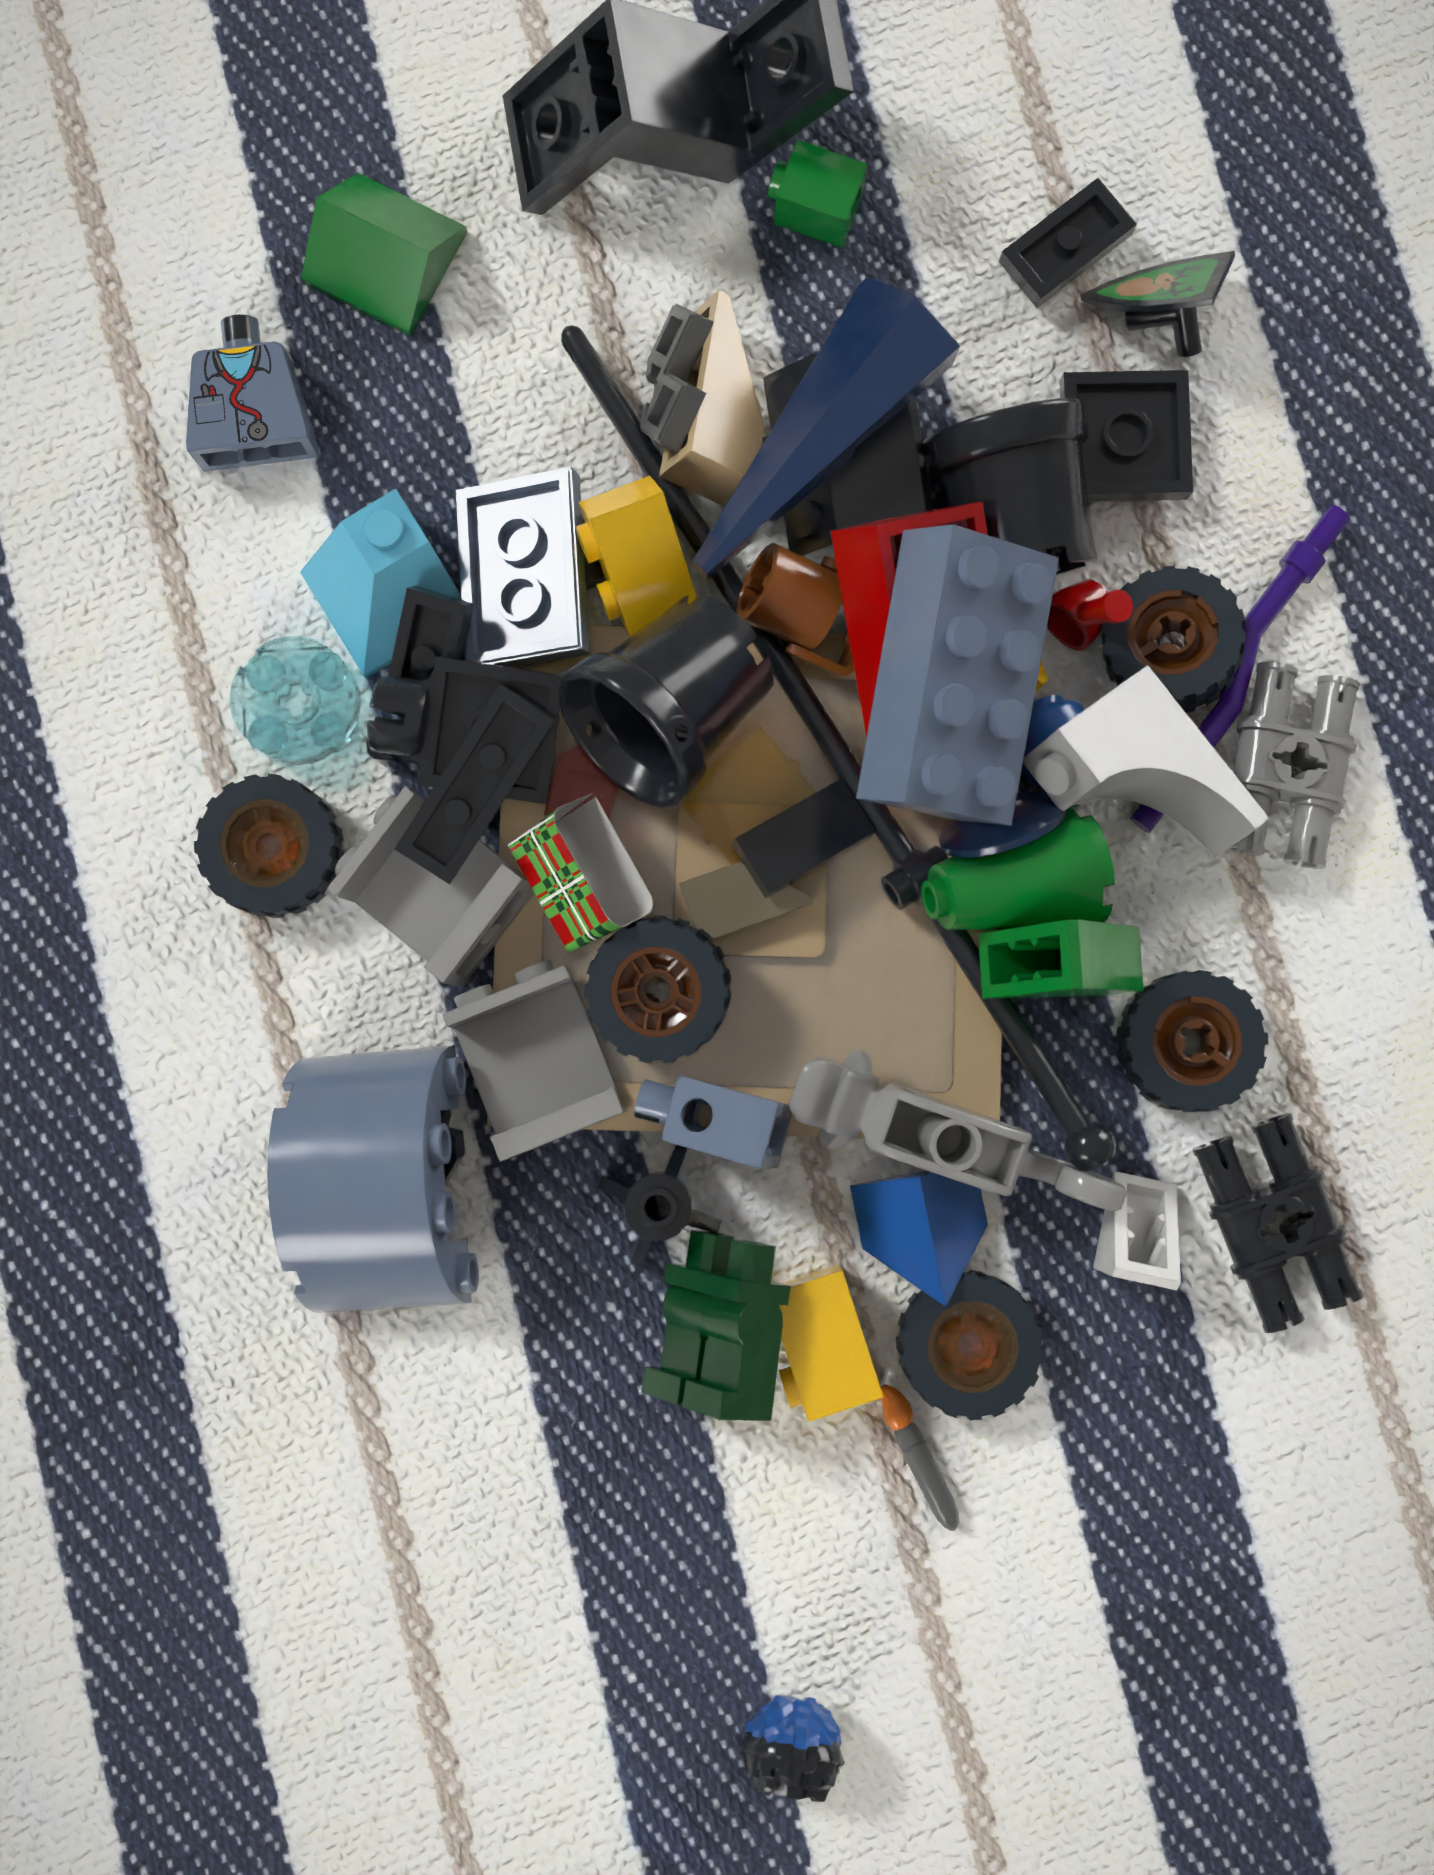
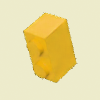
(637, 552)
(825, 1347)

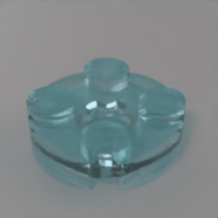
(268, 676)

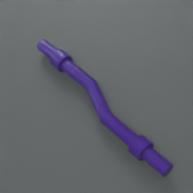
(1298, 566)

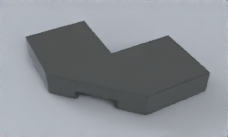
(668, 368)

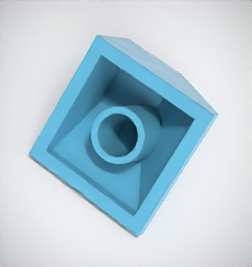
(365, 574)

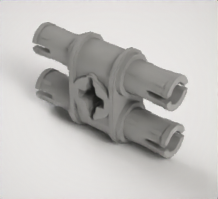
(1318, 751)

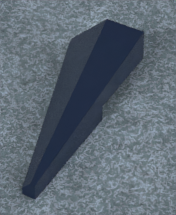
(863, 375)

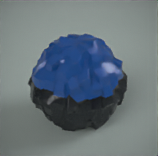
(792, 1749)

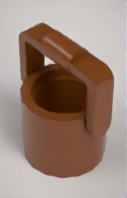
(795, 603)

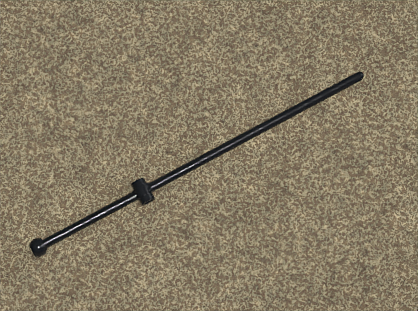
(1087, 1142)

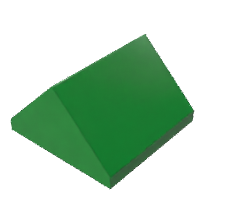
(379, 251)

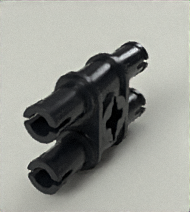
(1307, 1233)

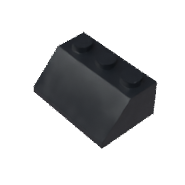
(878, 483)

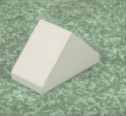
(1143, 1235)

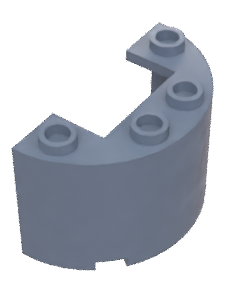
(364, 1181)

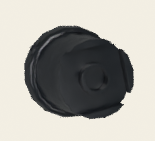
(1027, 474)
(666, 699)

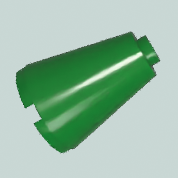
(1026, 886)

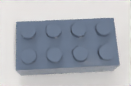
(957, 675)

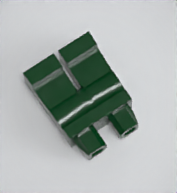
(721, 1330)

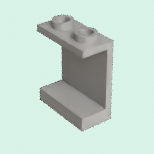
(440, 921)
(534, 1059)

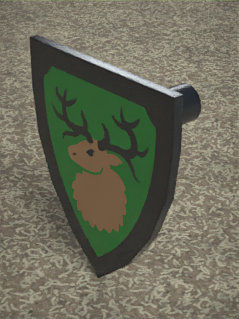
(1166, 296)

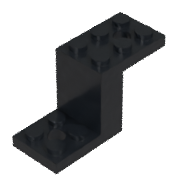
(672, 94)

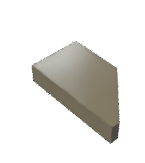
(732, 901)

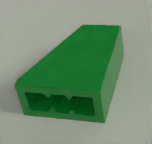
(1061, 960)

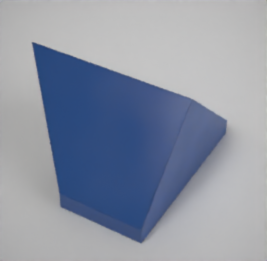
(921, 1227)

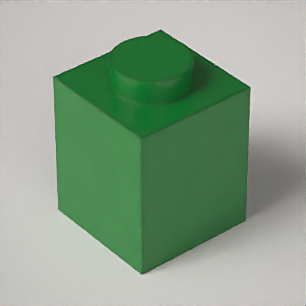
(817, 192)

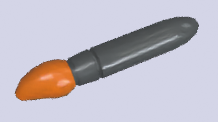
(899, 1417)

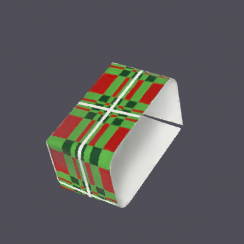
(581, 873)

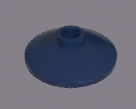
(1032, 818)

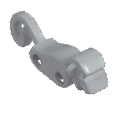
(933, 1133)

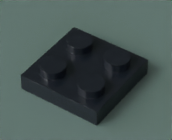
(1135, 433)

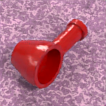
(1082, 609)

